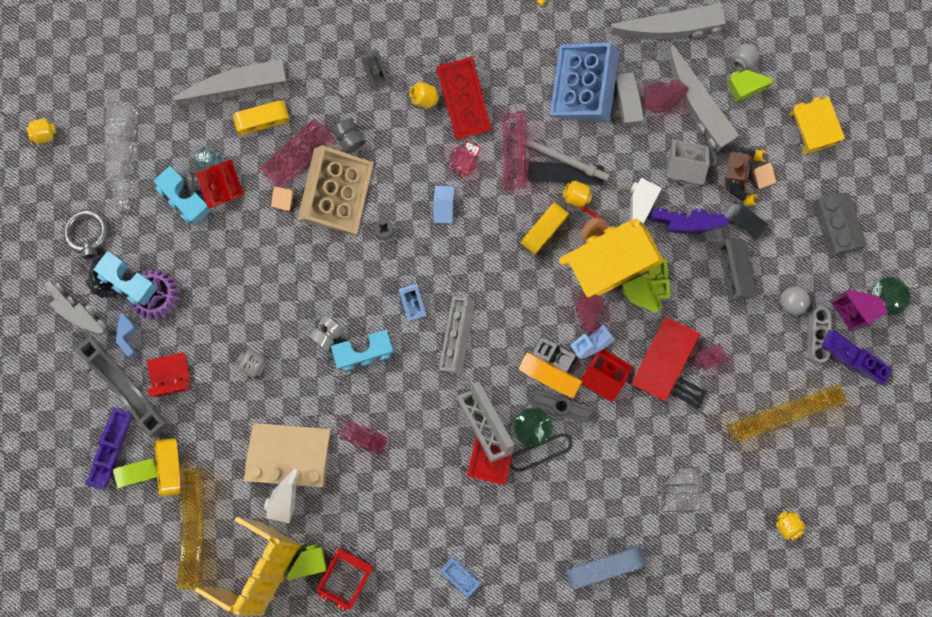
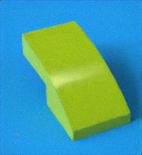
(660, 279)
(135, 473)

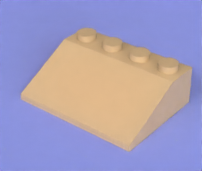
(335, 190)
(281, 448)

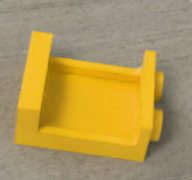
(817, 124)

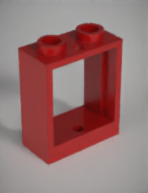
(326, 594)

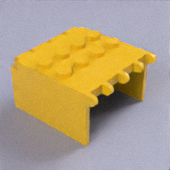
(613, 257)
(266, 575)

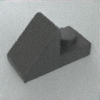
(374, 69)

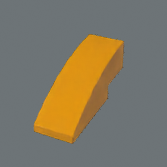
(550, 374)

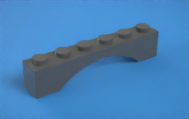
(138, 404)

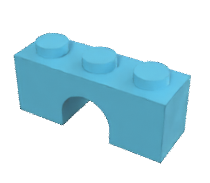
(192, 208)
(112, 270)
(379, 347)

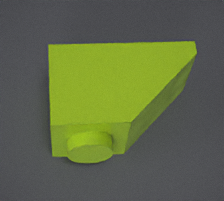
(747, 84)
(642, 293)
(309, 563)

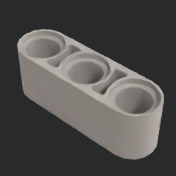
(821, 326)

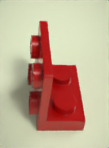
(168, 375)

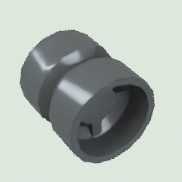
(347, 133)

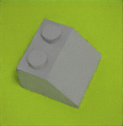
(688, 162)

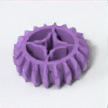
(153, 301)

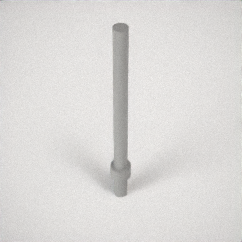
(590, 169)

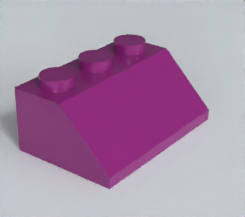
(858, 308)

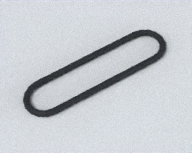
(545, 459)

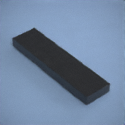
(560, 173)

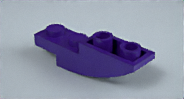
(696, 223)
(856, 359)

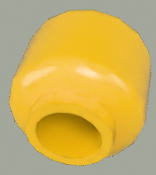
(424, 95)
(40, 131)
(577, 194)
(790, 526)

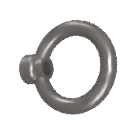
(90, 249)

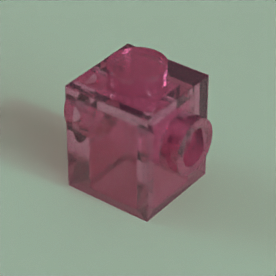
(462, 161)
(717, 357)

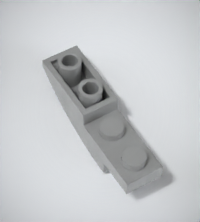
(79, 314)

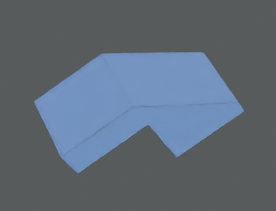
(125, 330)

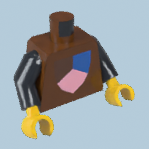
(738, 173)

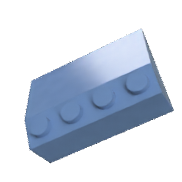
(585, 82)

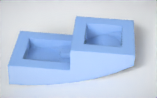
(589, 345)

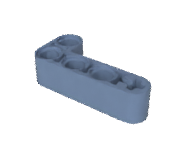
(606, 567)

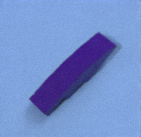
(109, 449)

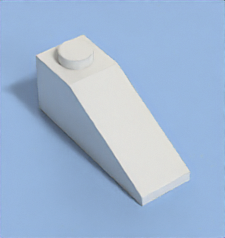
(642, 199)
(282, 500)

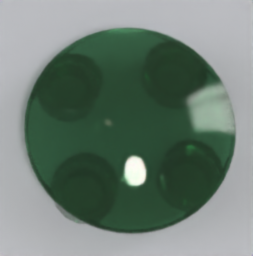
(893, 293)
(533, 427)

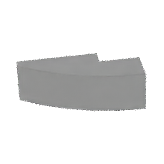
(629, 99)

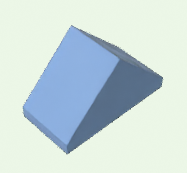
(443, 204)
(412, 302)

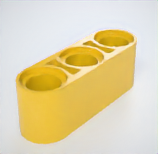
(261, 117)
(544, 228)
(167, 467)

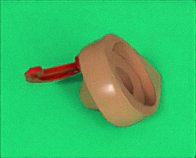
(594, 226)

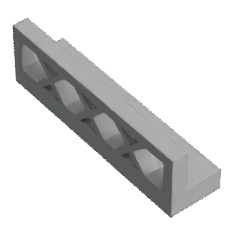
(492, 420)

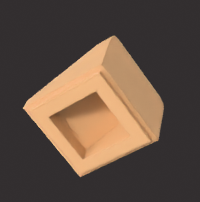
(763, 176)
(282, 198)

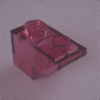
(664, 96)
(588, 310)
(363, 437)

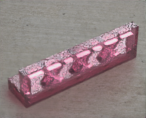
(520, 149)
(297, 155)

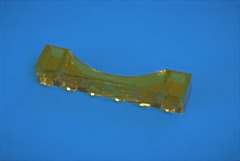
(786, 413)
(191, 558)

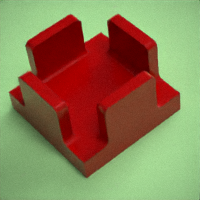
(483, 469)

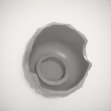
(795, 301)

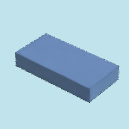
(460, 577)

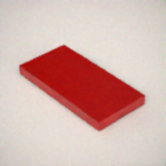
(464, 98)
(665, 359)

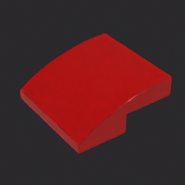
(219, 183)

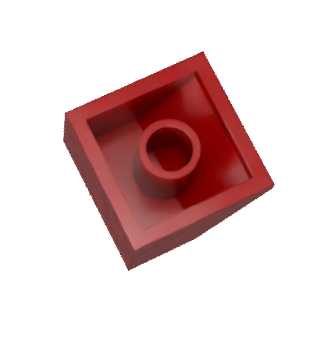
(606, 374)

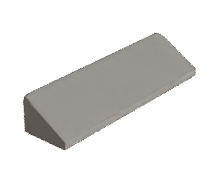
(457, 335)

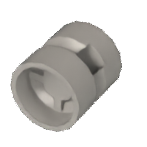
(326, 332)

